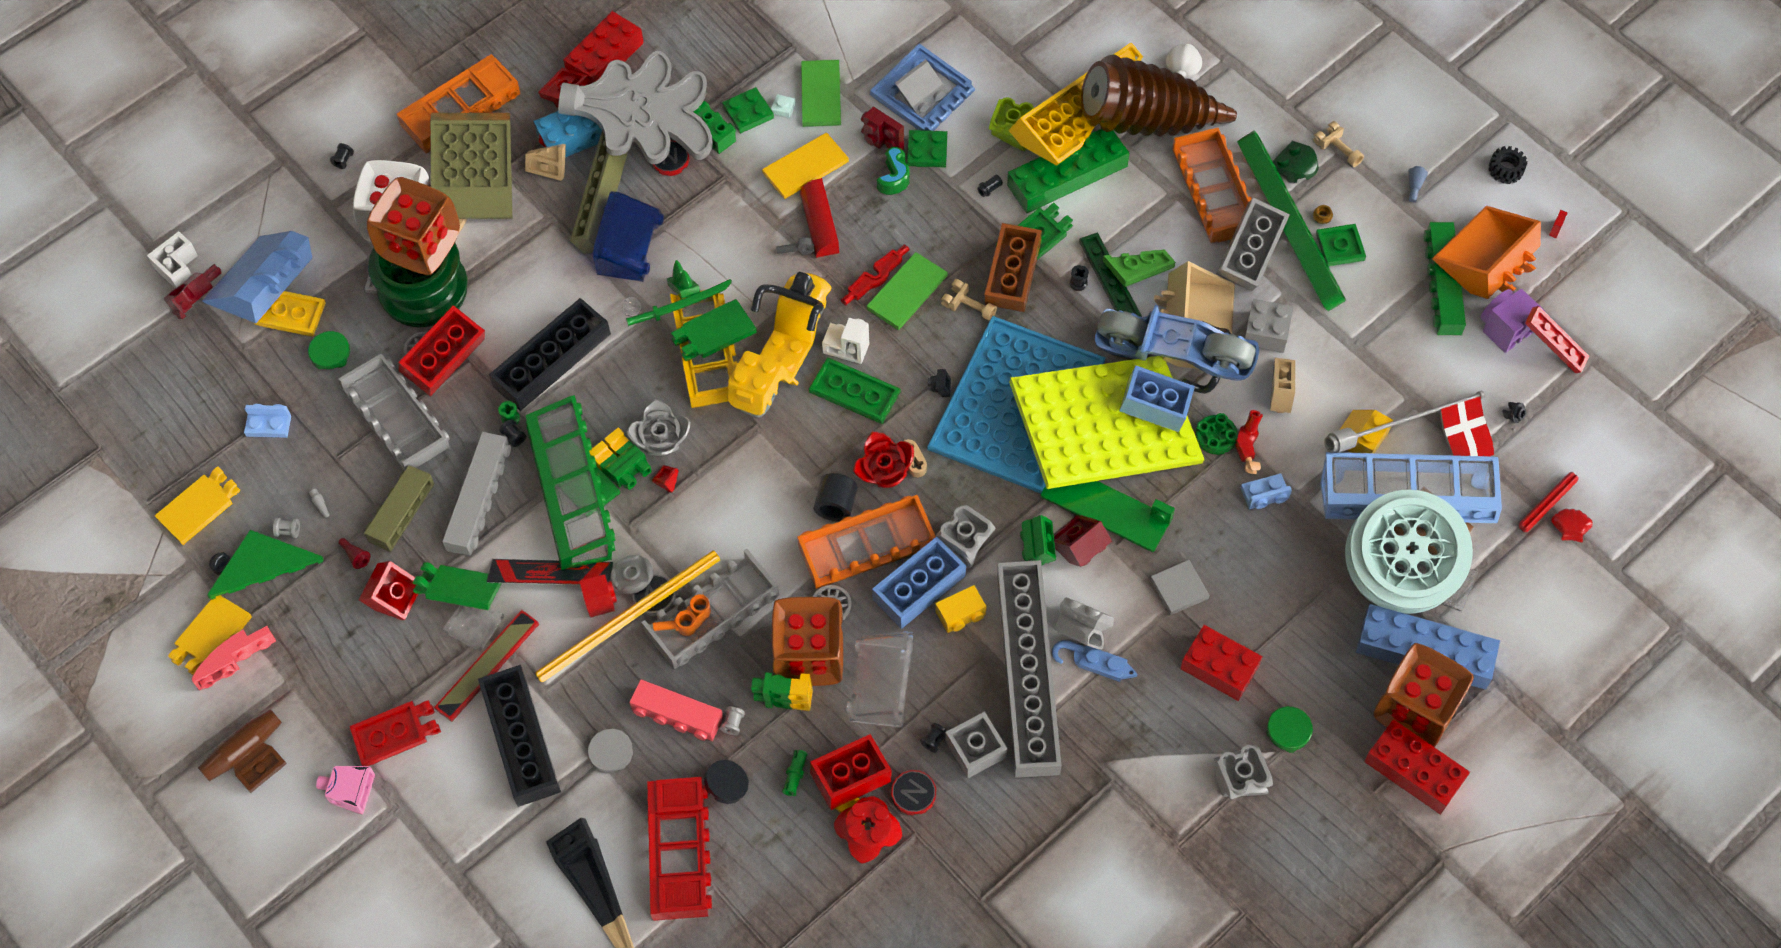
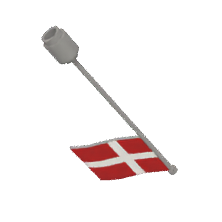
(1461, 423)

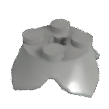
(659, 418)

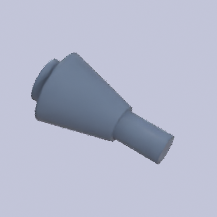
(1416, 179)

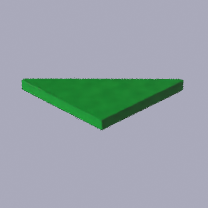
(260, 560)

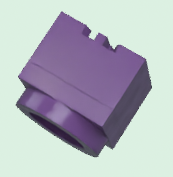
(1507, 317)

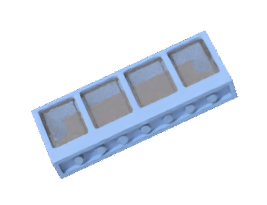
(1465, 482)

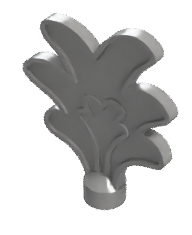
(643, 108)

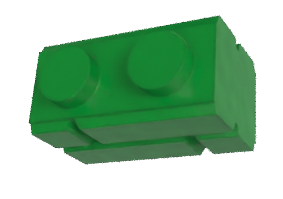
(1038, 540)

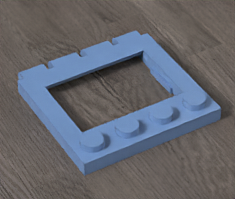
(886, 90)

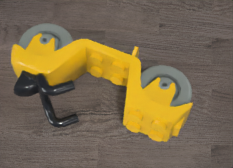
(796, 318)

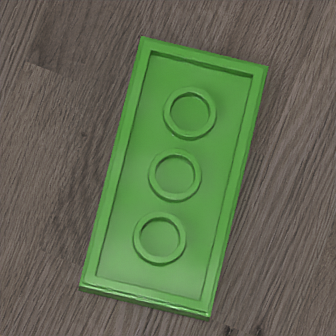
(821, 93)
(907, 291)

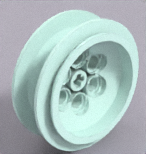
(1374, 569)

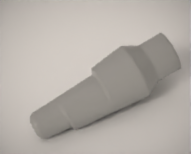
(318, 501)

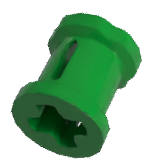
(508, 411)

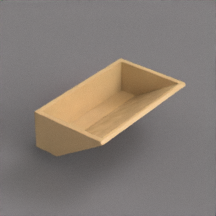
(1197, 296)

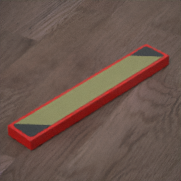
(488, 663)

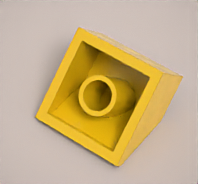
(1363, 420)

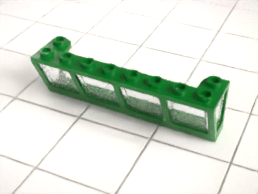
(570, 484)

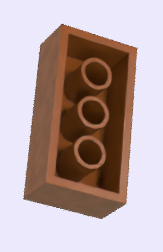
(1013, 267)

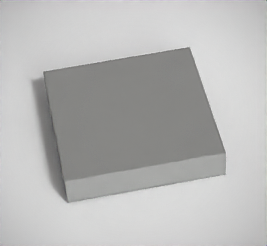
(1179, 587)

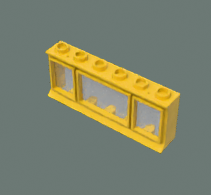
(706, 376)

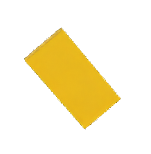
(805, 164)

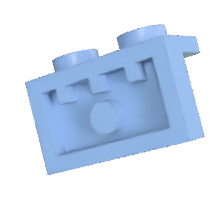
(267, 421)
(1265, 491)

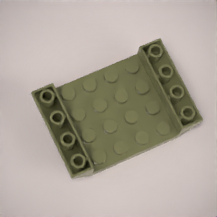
(473, 163)

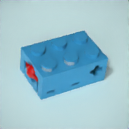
(574, 131)

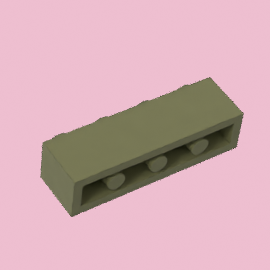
(399, 508)

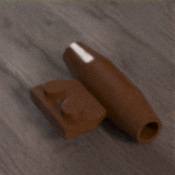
(247, 753)

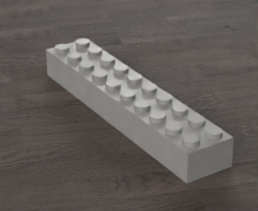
(1028, 669)

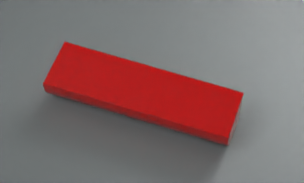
(819, 218)

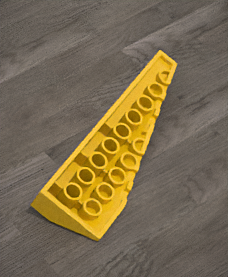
(1058, 124)

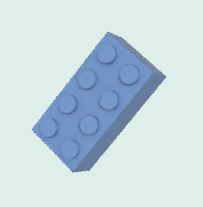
(919, 582)

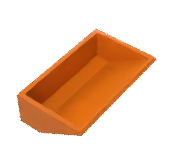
(1491, 251)

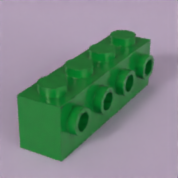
(722, 132)

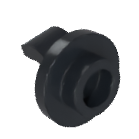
(1516, 413)

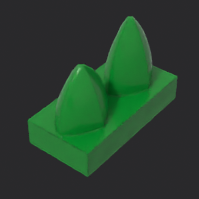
(681, 282)

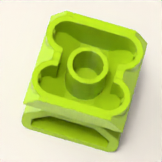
(1005, 116)

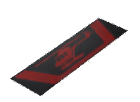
(544, 572)

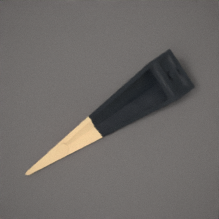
(583, 864)

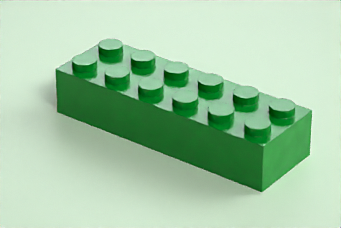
(1044, 182)

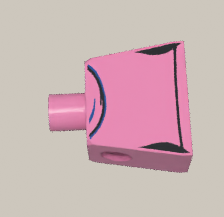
(348, 787)

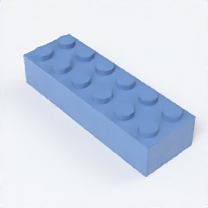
(1391, 633)

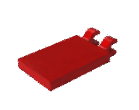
(393, 732)

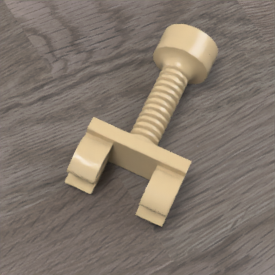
(1335, 131)
(962, 289)

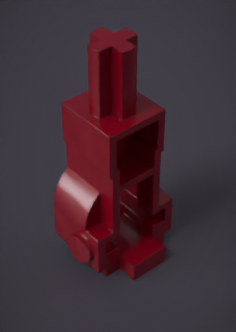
(196, 286)

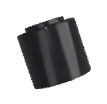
(835, 497)

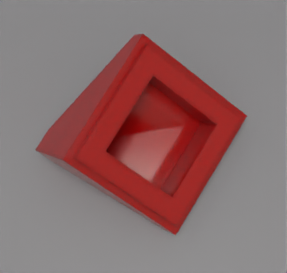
(666, 478)

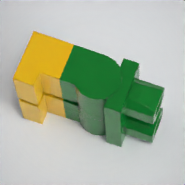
(620, 459)
(783, 691)

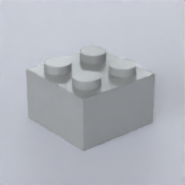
(1269, 324)
(976, 745)

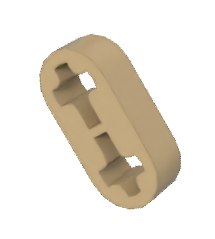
(920, 460)

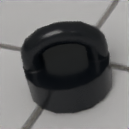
(219, 562)

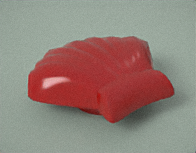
(1572, 524)

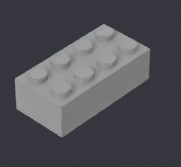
(1252, 244)

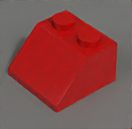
(389, 590)

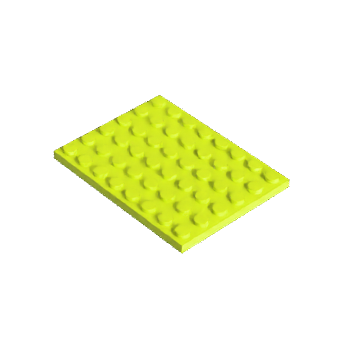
(1082, 433)

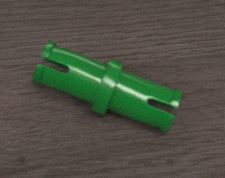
(794, 773)

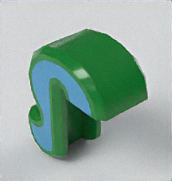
(900, 174)

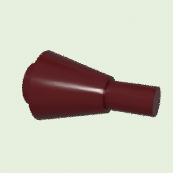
(358, 557)

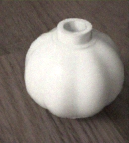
(1184, 60)

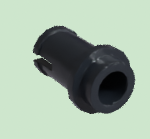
(986, 188)

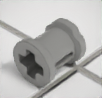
(286, 527)
(732, 720)

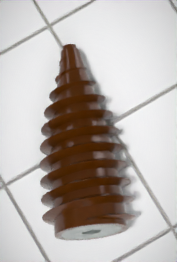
(1147, 99)

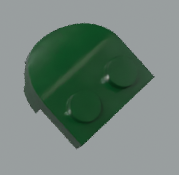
(1297, 162)

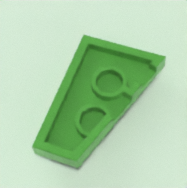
(1135, 268)

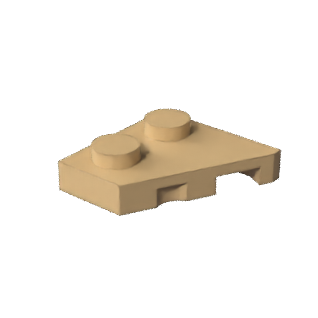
(547, 161)

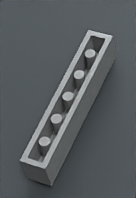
(476, 494)

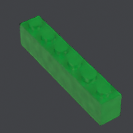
(1446, 291)

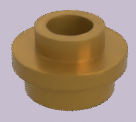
(1323, 210)

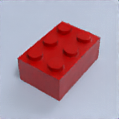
(1221, 662)
(850, 771)

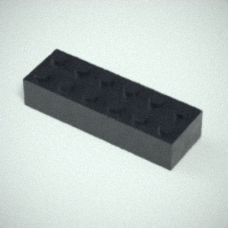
(550, 354)
(519, 736)

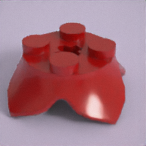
(881, 449)
(863, 843)

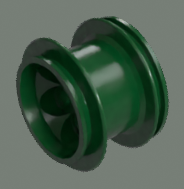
(417, 297)

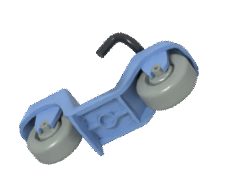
(1178, 338)

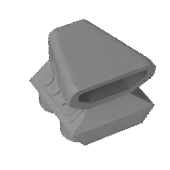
(965, 533)
(1083, 623)
(1242, 773)

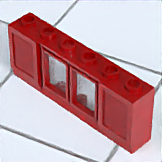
(678, 849)

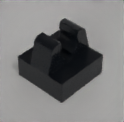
(940, 383)

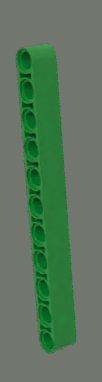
(1295, 227)

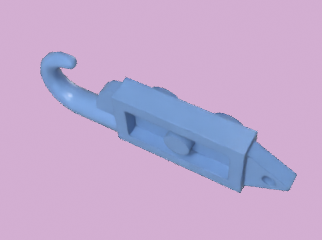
(1096, 660)

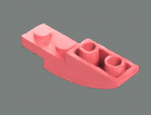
(224, 659)

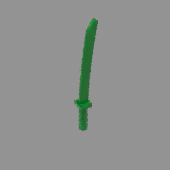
(657, 312)

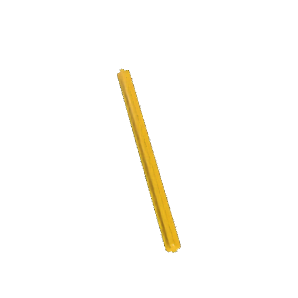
(627, 616)

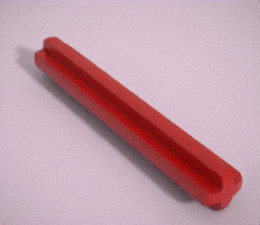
(1548, 501)

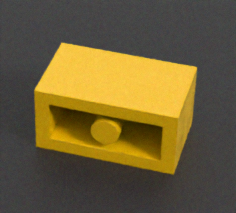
(961, 609)

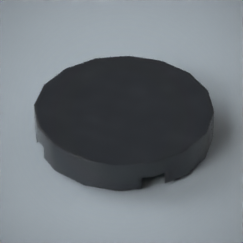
(726, 781)

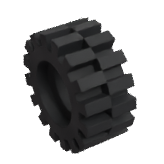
(1511, 156)

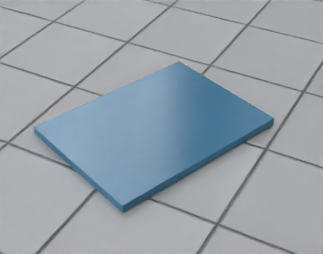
(983, 418)

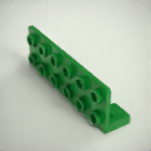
(1116, 511)

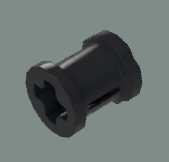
(341, 156)
(1079, 279)
(512, 432)
(934, 737)

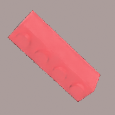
(676, 710)

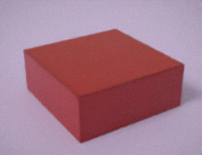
(1558, 223)

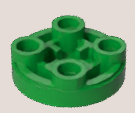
(329, 350)
(1216, 434)
(1289, 728)

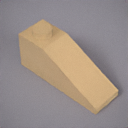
(1283, 385)

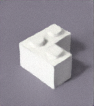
(171, 259)
(847, 341)

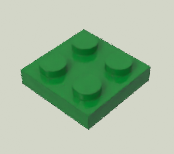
(748, 110)
(927, 148)
(1341, 244)

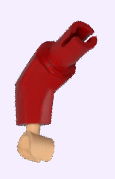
(1246, 438)

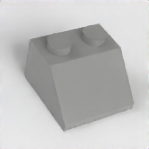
(921, 87)

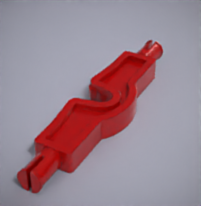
(867, 281)

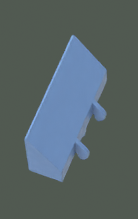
(261, 275)

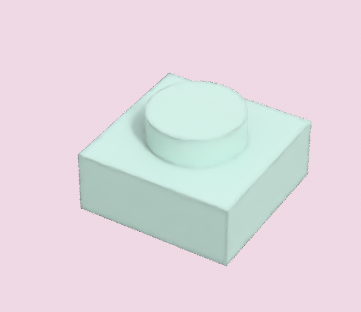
(783, 105)

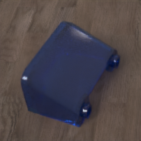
(625, 237)

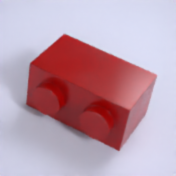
(598, 595)

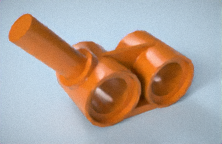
(691, 614)

